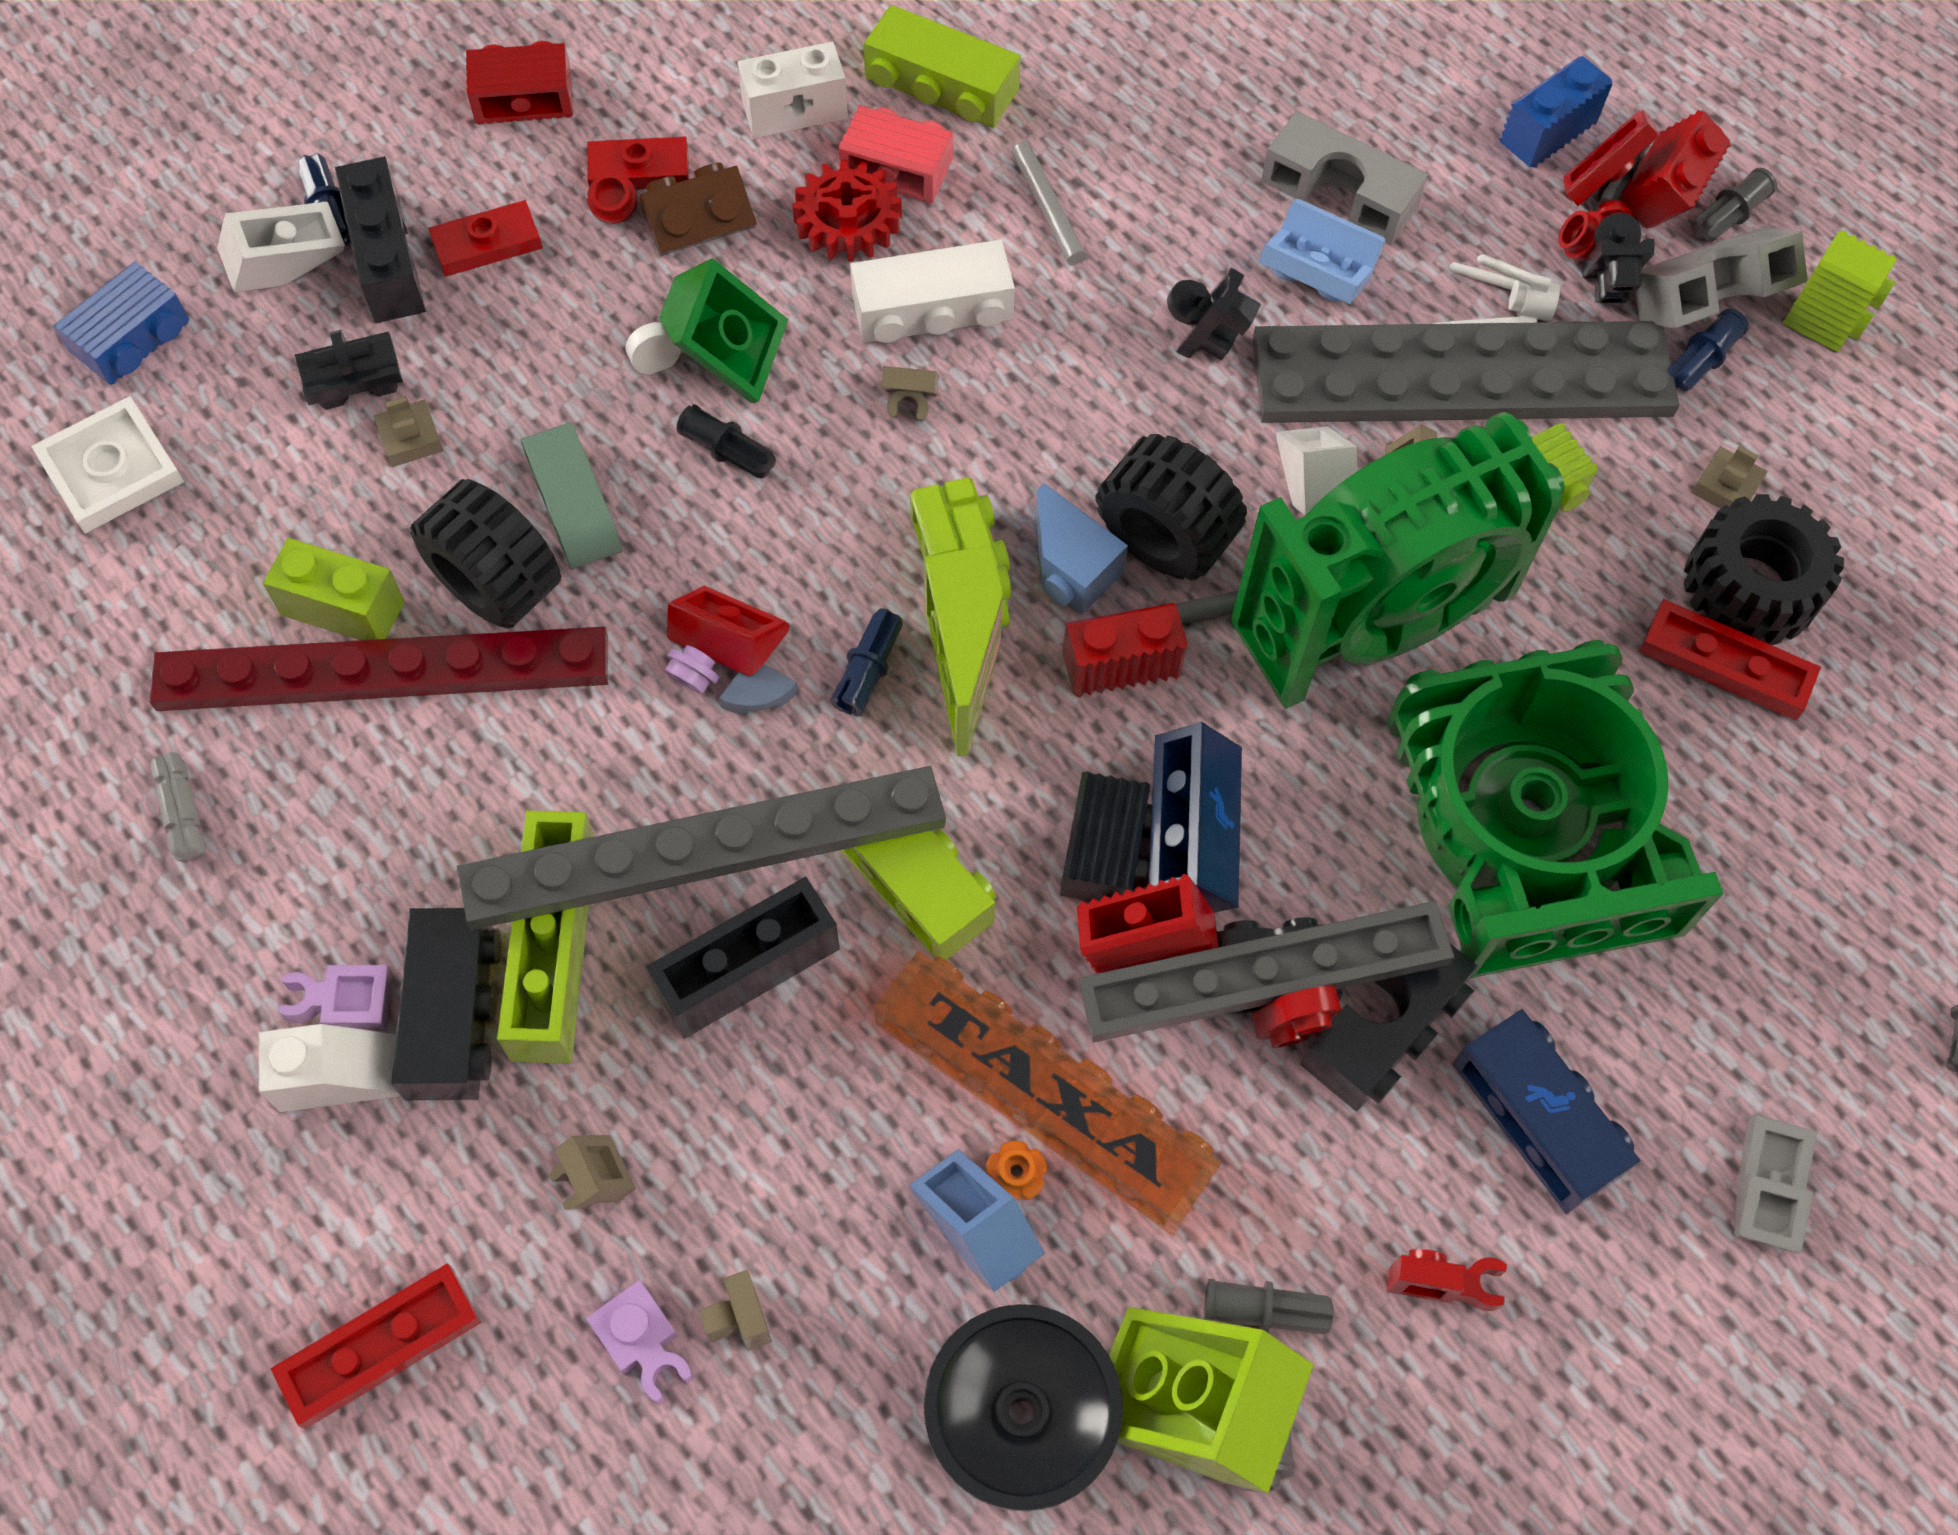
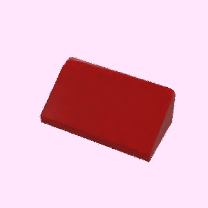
(725, 629)

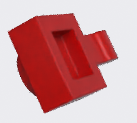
(1431, 1277)

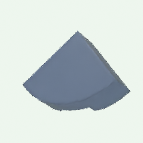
(758, 691)

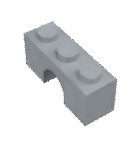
(1317, 155)
(1747, 264)

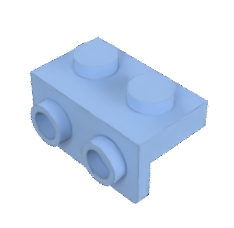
(1323, 252)

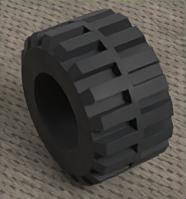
(1171, 506)
(1783, 539)
(486, 553)

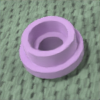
(691, 668)

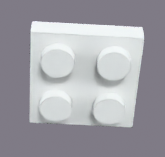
(107, 464)

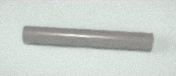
(1048, 203)

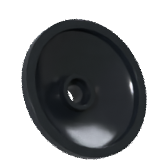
(1034, 1359)

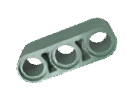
(571, 495)

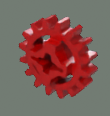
(847, 210)

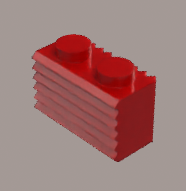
(519, 82)
(1676, 170)
(1124, 649)
(1146, 925)

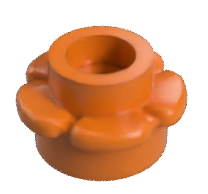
(1018, 1154)

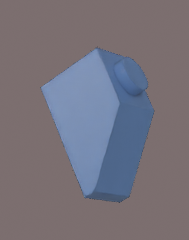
(1074, 552)
(978, 1219)

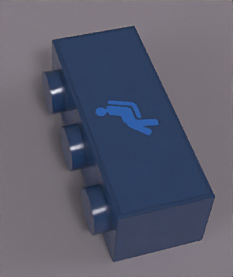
(1197, 812)
(1546, 1110)

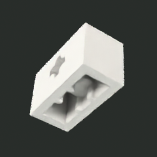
(793, 89)

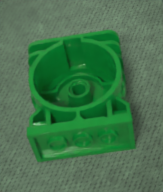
(1395, 553)
(1512, 865)

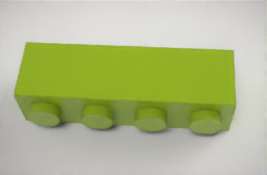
(545, 960)

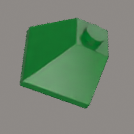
(724, 326)

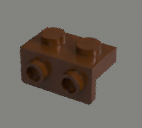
(697, 208)

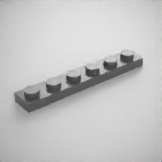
(1264, 970)

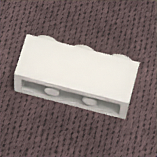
(932, 291)

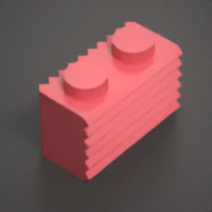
(907, 150)

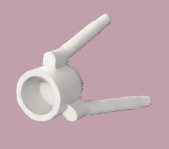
(1531, 294)

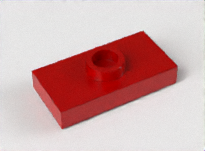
(1611, 158)
(639, 159)
(485, 238)

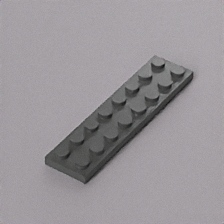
(1463, 371)

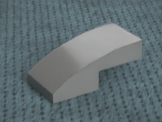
(1773, 1183)

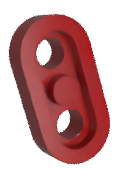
(1295, 1015)

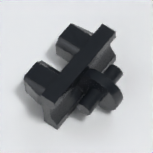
(1617, 258)
(1214, 315)
(349, 369)

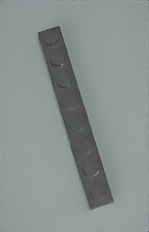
(699, 847)

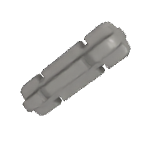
(177, 807)

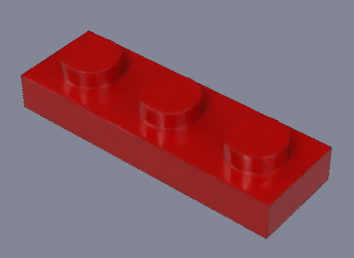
(1730, 659)
(375, 1346)

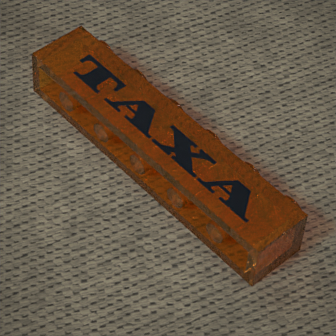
(1047, 1091)

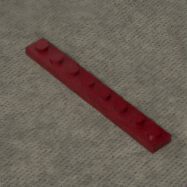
(379, 668)

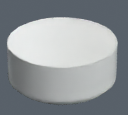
(651, 349)

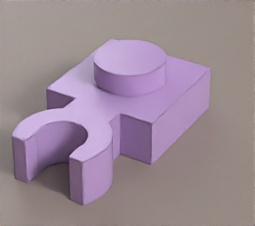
(348, 998)
(635, 1334)

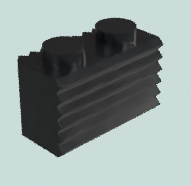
(1107, 838)

